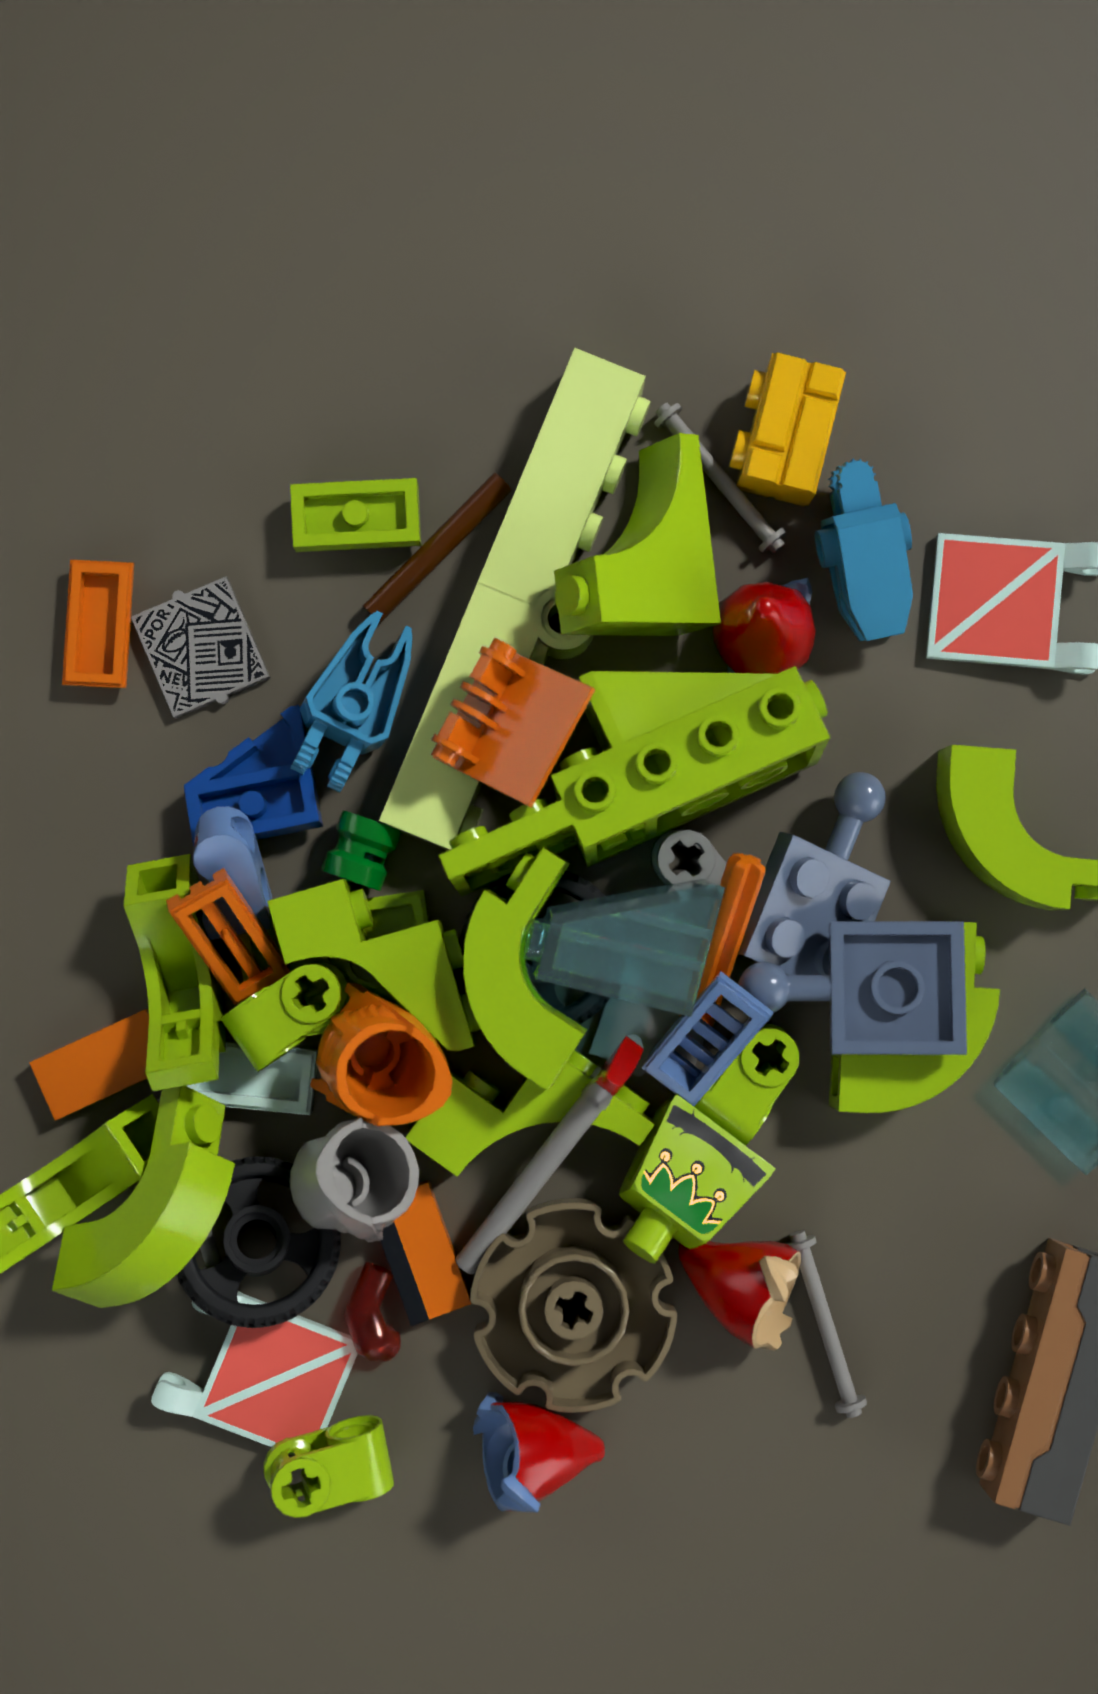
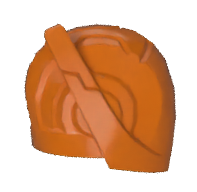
(381, 1062)

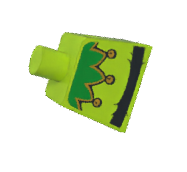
(687, 1180)

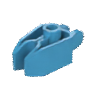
(866, 554)
(350, 710)

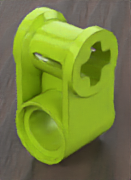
(279, 1016)
(747, 1093)
(337, 1463)

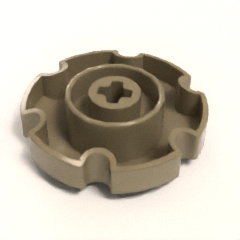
(581, 1355)

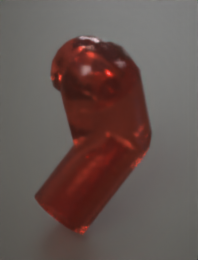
(364, 1319)

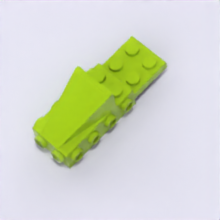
(668, 756)

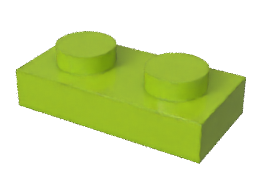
(355, 515)

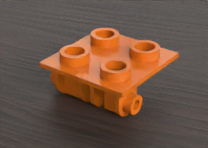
(511, 722)

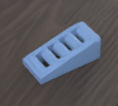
(679, 1073)

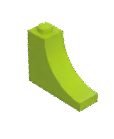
(662, 565)

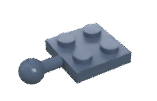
(816, 885)
(887, 987)

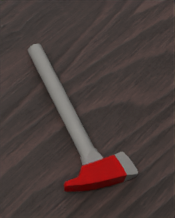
(594, 1099)

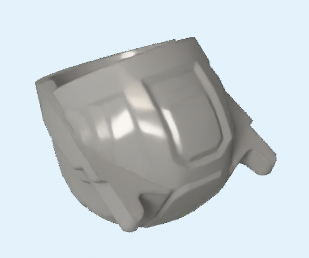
(355, 1179)

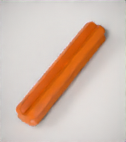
(742, 884)

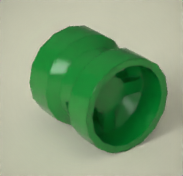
(361, 850)

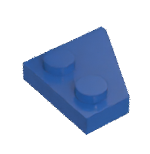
(261, 782)

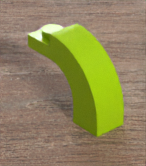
(987, 835)
(181, 989)
(500, 992)
(904, 1081)
(76, 1182)
(163, 1217)

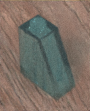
(630, 944)

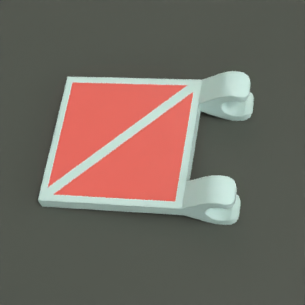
(1002, 602)
(267, 1380)

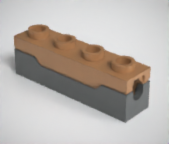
(1052, 1391)

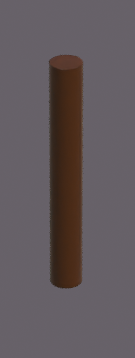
(438, 546)

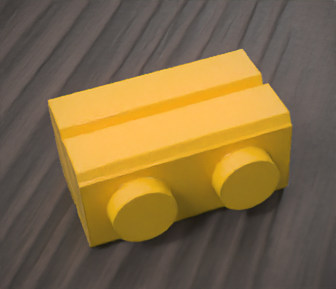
(789, 429)

